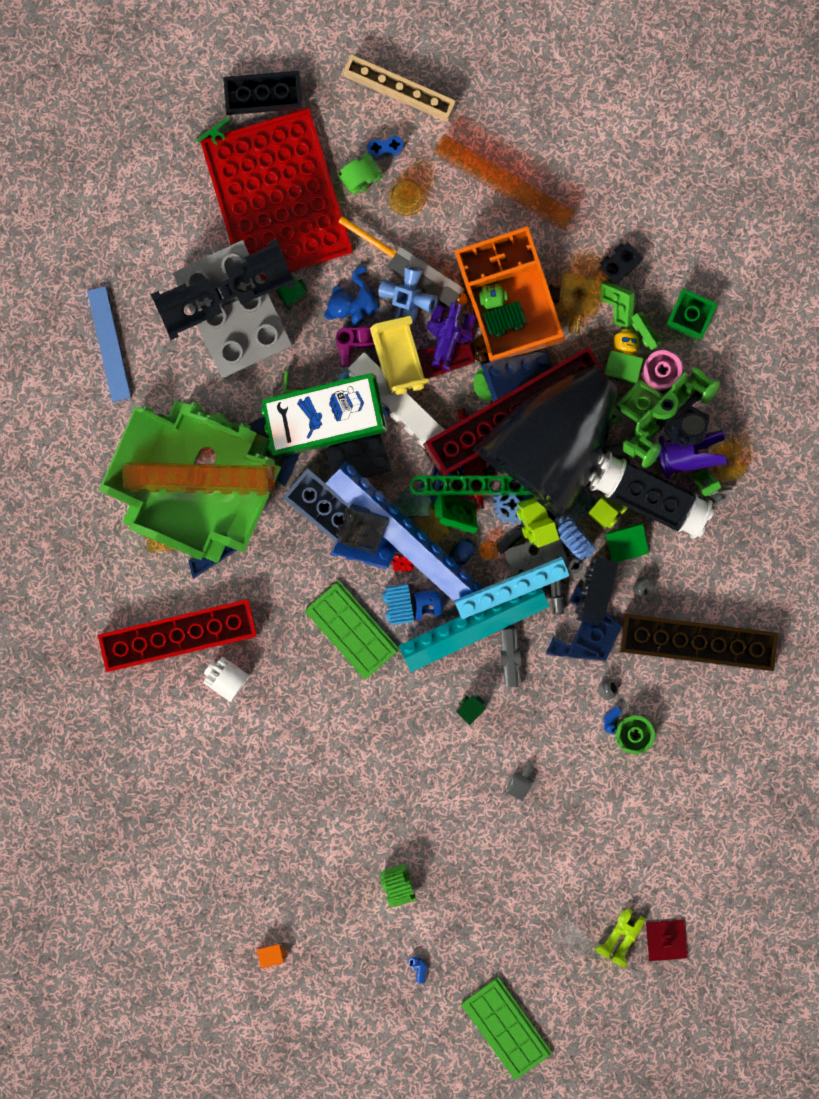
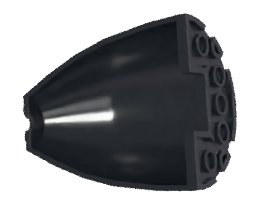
(555, 438)

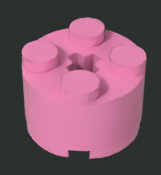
(667, 361)

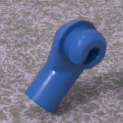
(609, 720)
(420, 967)

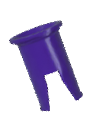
(677, 459)

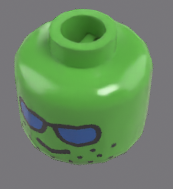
(492, 296)

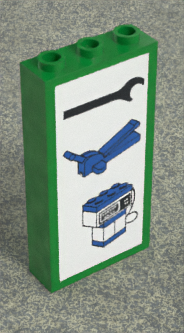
(323, 415)

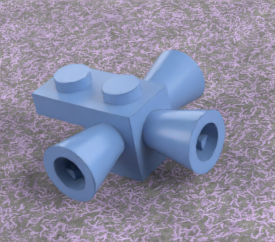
(407, 295)

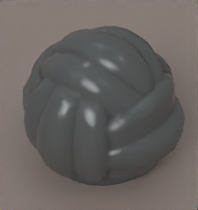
(643, 586)
(608, 689)

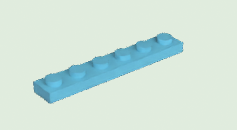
(511, 588)

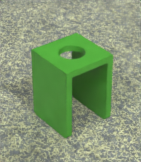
(623, 367)

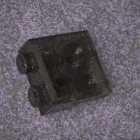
(362, 528)

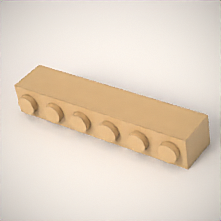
(399, 88)

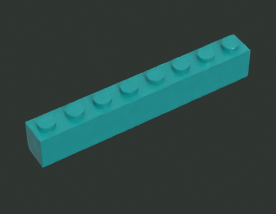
(463, 632)

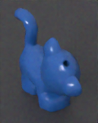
(342, 304)

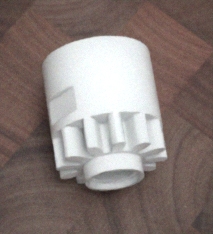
(225, 678)

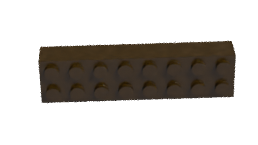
(698, 642)

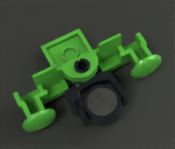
(647, 405)

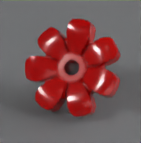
(402, 562)

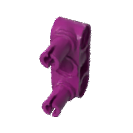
(359, 338)

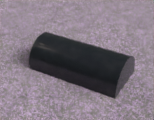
(262, 92)

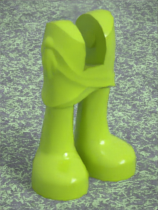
(621, 928)

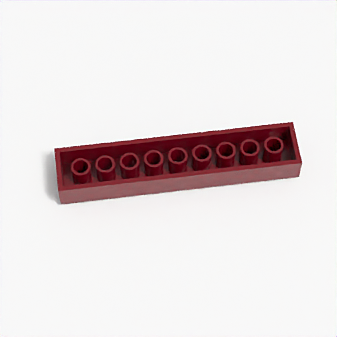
(455, 445)

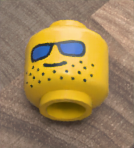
(626, 342)

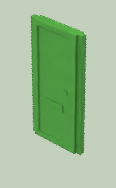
(352, 630)
(506, 1028)

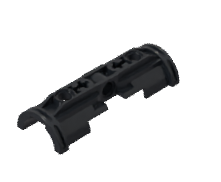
(173, 302)

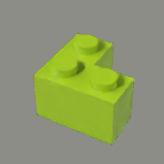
(605, 512)
(537, 524)

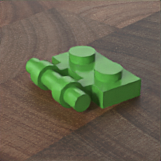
(642, 324)

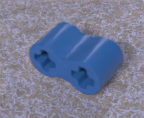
(385, 147)

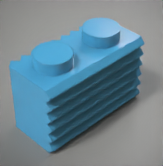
(399, 604)

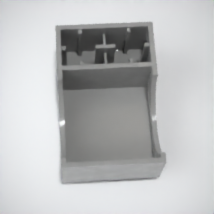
(243, 331)

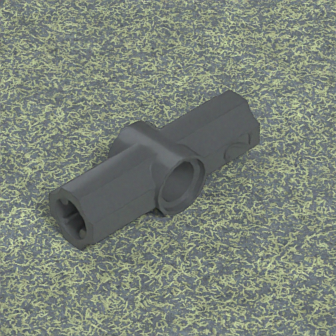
(510, 658)

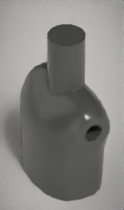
(520, 783)

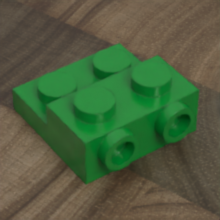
(456, 513)

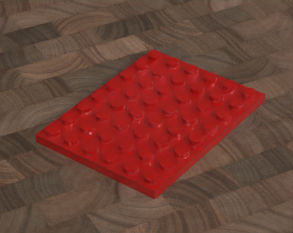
(278, 188)

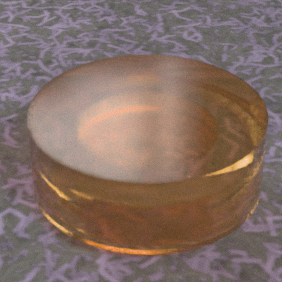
(489, 550)

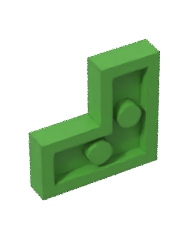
(621, 300)

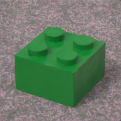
(691, 314)

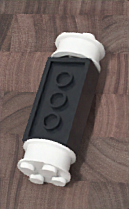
(651, 495)

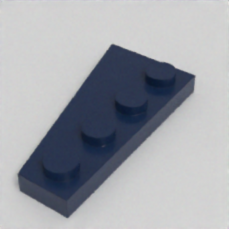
(513, 372)

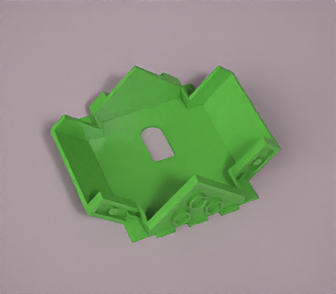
(189, 521)

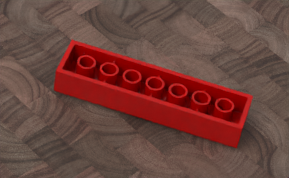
(177, 635)

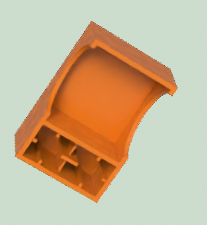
(516, 266)

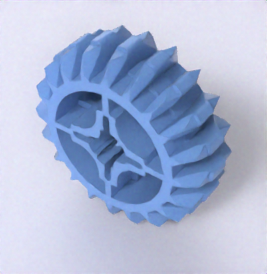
(574, 538)

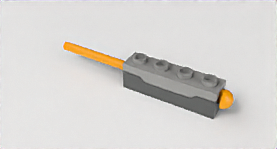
(431, 281)

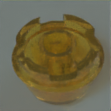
(406, 197)

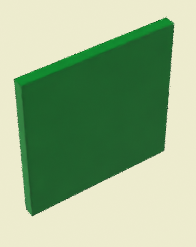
(213, 132)
(627, 543)

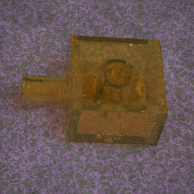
(574, 307)

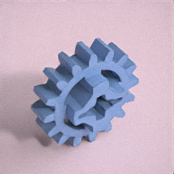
(503, 505)

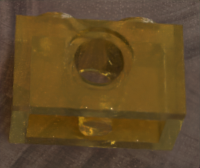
(725, 472)

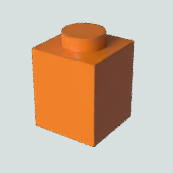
(271, 955)

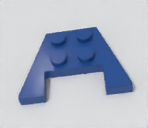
(381, 559)

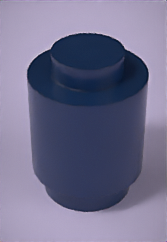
(463, 551)

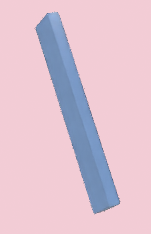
(109, 344)

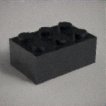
(364, 454)
(596, 591)

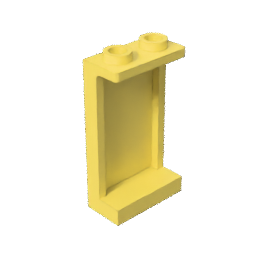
(398, 355)

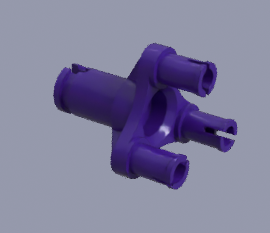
(449, 333)

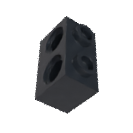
(624, 267)

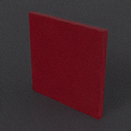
(666, 940)

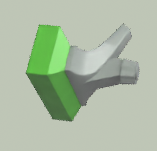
(709, 485)

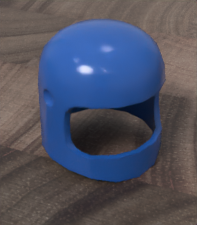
(428, 597)

